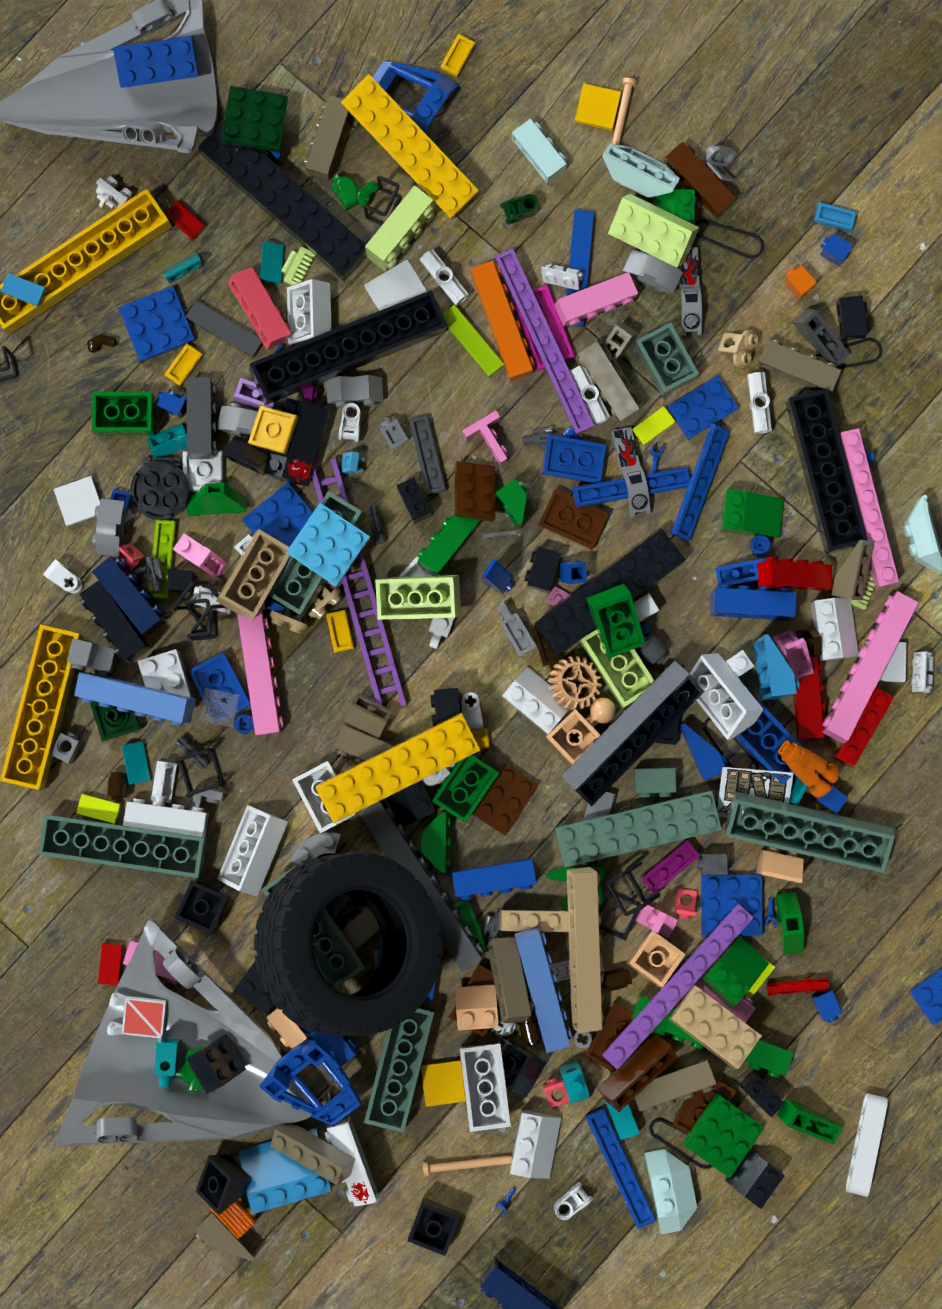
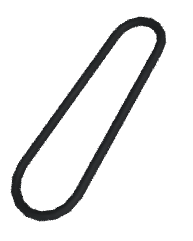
(732, 229)
(860, 363)
(719, 750)
(671, 1147)

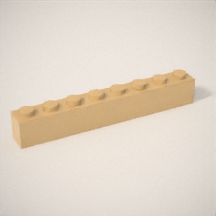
(584, 949)

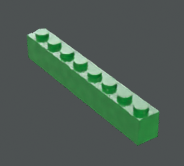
(762, 1055)

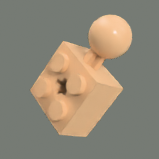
(601, 711)

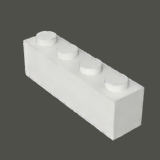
(166, 818)

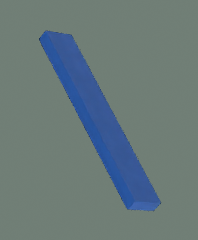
(581, 249)
(700, 482)
(617, 489)
(620, 1168)

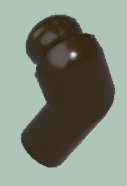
(99, 340)

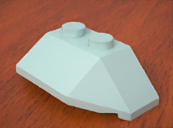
(639, 171)
(923, 536)
(671, 1190)

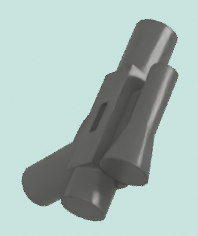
(540, 438)
(152, 572)
(492, 926)

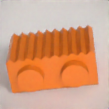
(237, 1218)

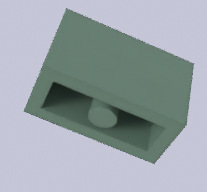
(655, 781)

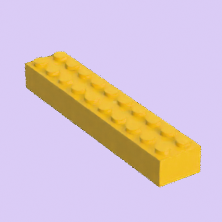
(86, 257)

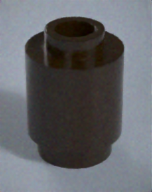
(117, 786)
(616, 979)
(530, 1031)

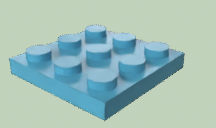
(328, 544)

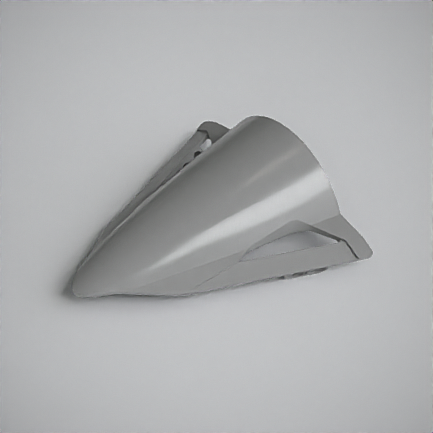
(83, 94)
(122, 1065)

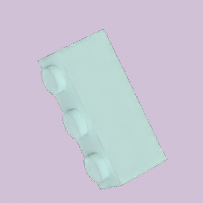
(539, 150)

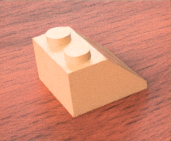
(780, 866)
(655, 959)
(476, 1007)

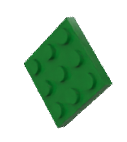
(723, 1135)

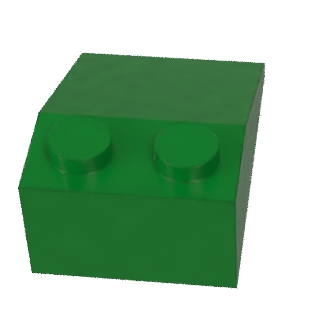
(751, 513)
(616, 620)
(734, 972)

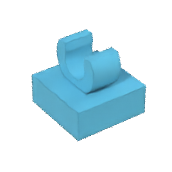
(350, 463)

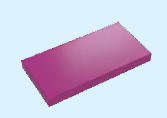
(553, 320)

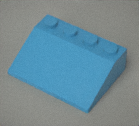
(773, 673)
(278, 1178)

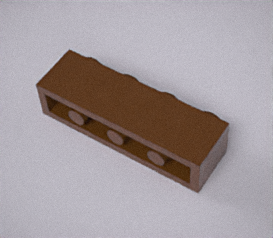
(696, 176)
(637, 1072)

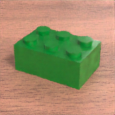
(123, 413)
(465, 787)

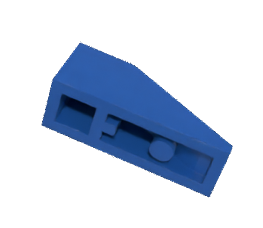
(739, 572)
(497, 577)
(705, 756)

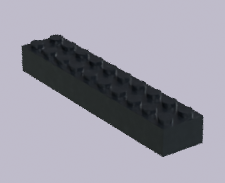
(286, 203)
(347, 347)

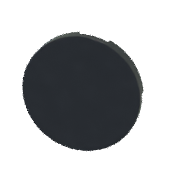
(160, 490)

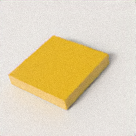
(597, 107)
(273, 429)
(443, 1083)

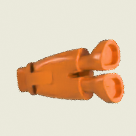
(805, 763)

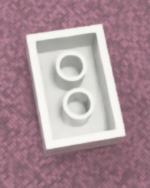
(166, 673)
(306, 787)

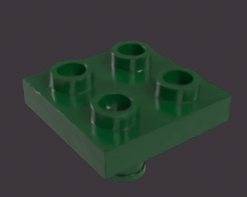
(114, 723)

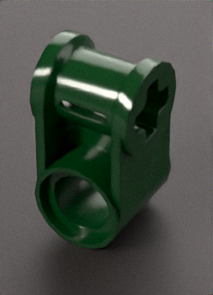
(518, 208)

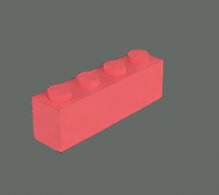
(259, 308)

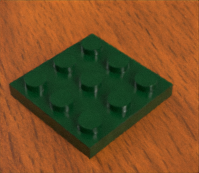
(254, 119)

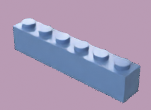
(134, 697)
(542, 989)

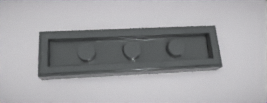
(224, 329)
(427, 455)

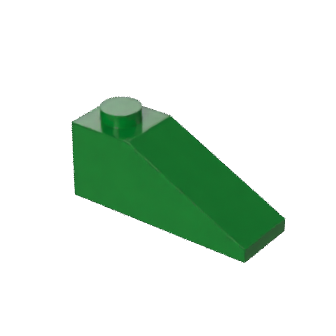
(809, 1121)

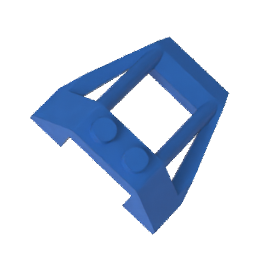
(437, 94)
(293, 1062)

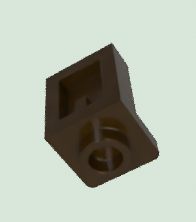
(812, 640)

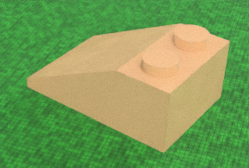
(290, 1032)

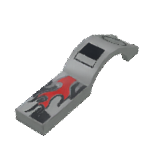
(690, 294)
(631, 470)

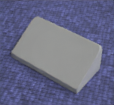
(601, 807)

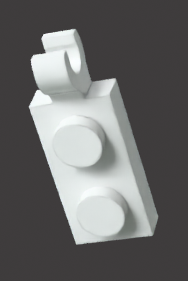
(440, 628)

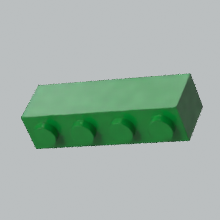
(446, 543)

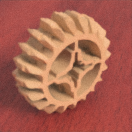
(577, 668)

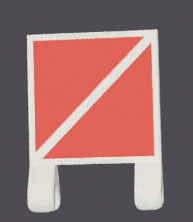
(140, 1016)

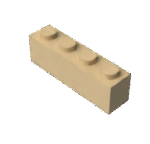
(528, 919)

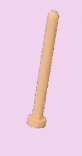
(628, 84)
(465, 1164)

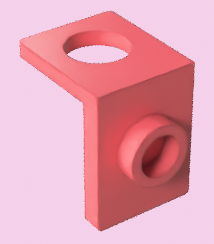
(131, 555)
(685, 911)
(550, 1086)

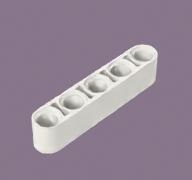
(866, 1145)

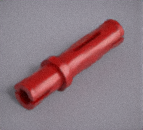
(790, 987)

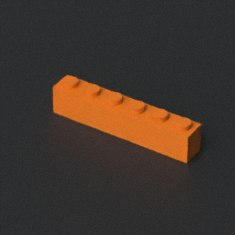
(501, 320)

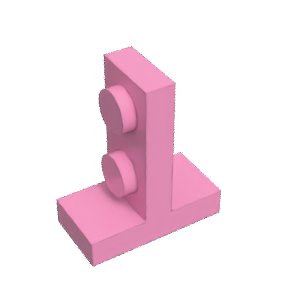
(482, 427)
(200, 556)
(795, 653)
(656, 920)

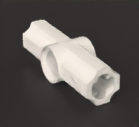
(436, 268)
(758, 390)
(594, 406)

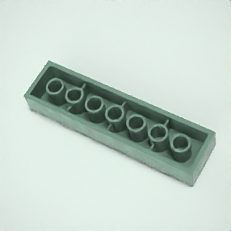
(637, 829)
(809, 832)
(122, 846)

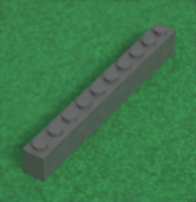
(398, 847)

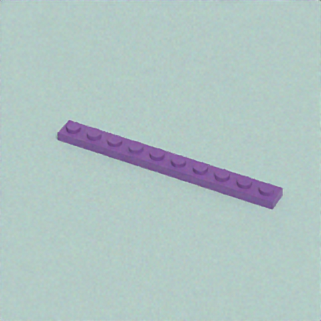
(544, 341)
(677, 986)

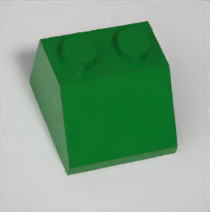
(679, 203)
(513, 500)

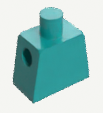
(167, 1051)
(574, 1082)

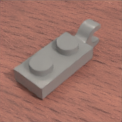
(516, 631)

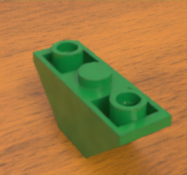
(216, 500)
(435, 842)
(790, 923)

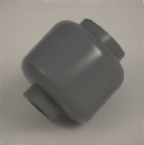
(653, 650)

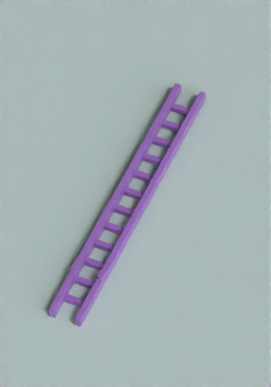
(355, 616)

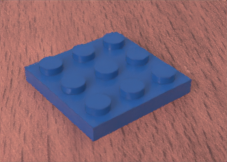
(156, 324)
(280, 515)
(723, 893)

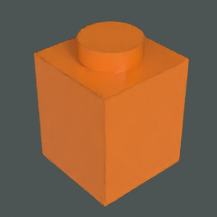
(799, 281)

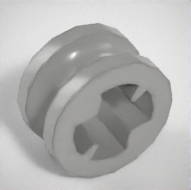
(579, 1044)

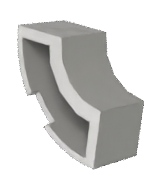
(652, 271)
(355, 390)
(236, 420)
(109, 527)
(92, 656)
(316, 846)

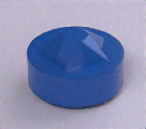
(760, 545)
(275, 606)
(244, 724)

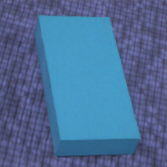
(835, 217)
(23, 290)

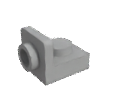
(392, 432)
(212, 796)

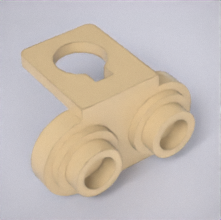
(742, 348)
(330, 597)
(295, 623)

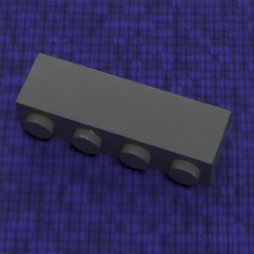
(200, 418)

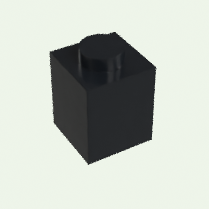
(180, 579)

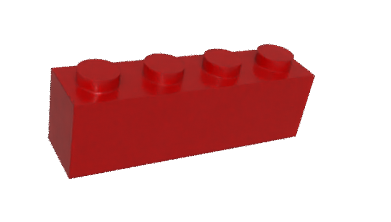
(794, 575)
(808, 705)
(869, 720)

